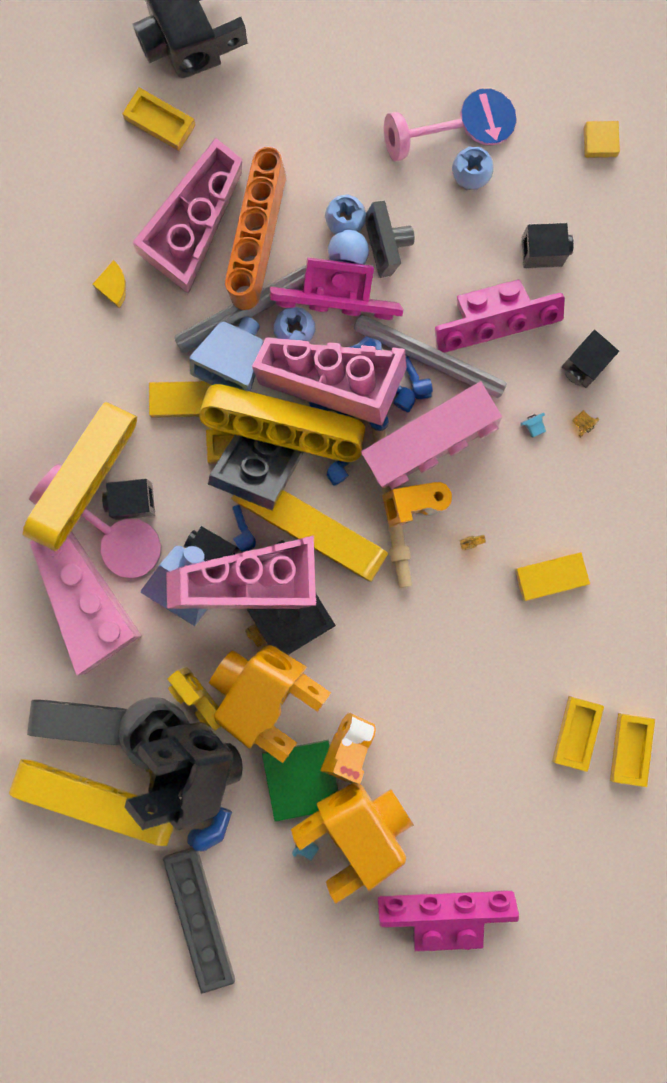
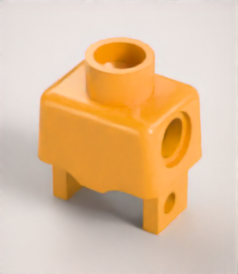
(255, 696)
(364, 833)

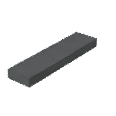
(199, 920)

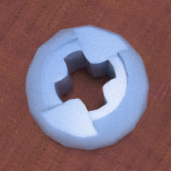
(475, 178)
(349, 205)
(348, 247)
(291, 316)

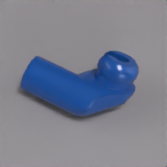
(211, 835)

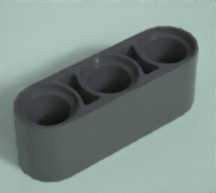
(75, 722)

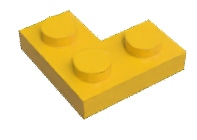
(189, 689)

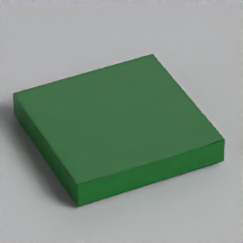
(298, 782)

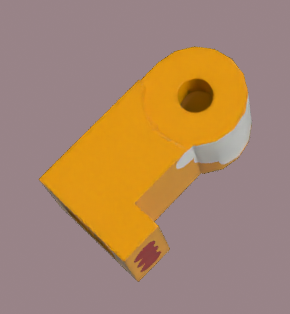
(421, 498)
(349, 749)

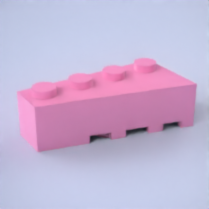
(188, 219)
(333, 376)
(432, 436)
(254, 579)
(84, 605)

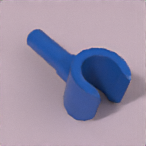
(421, 388)
(405, 399)
(337, 473)
(245, 540)

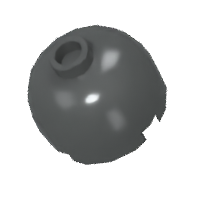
(145, 722)

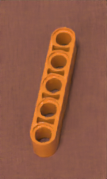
(253, 214)

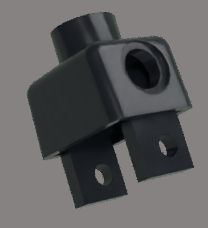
(185, 36)
(188, 765)

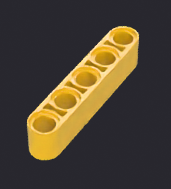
(282, 423)
(79, 477)
(329, 535)
(82, 800)

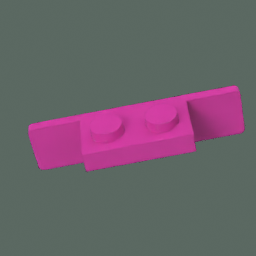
(336, 286)
(496, 314)
(448, 919)

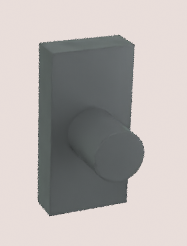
(385, 239)

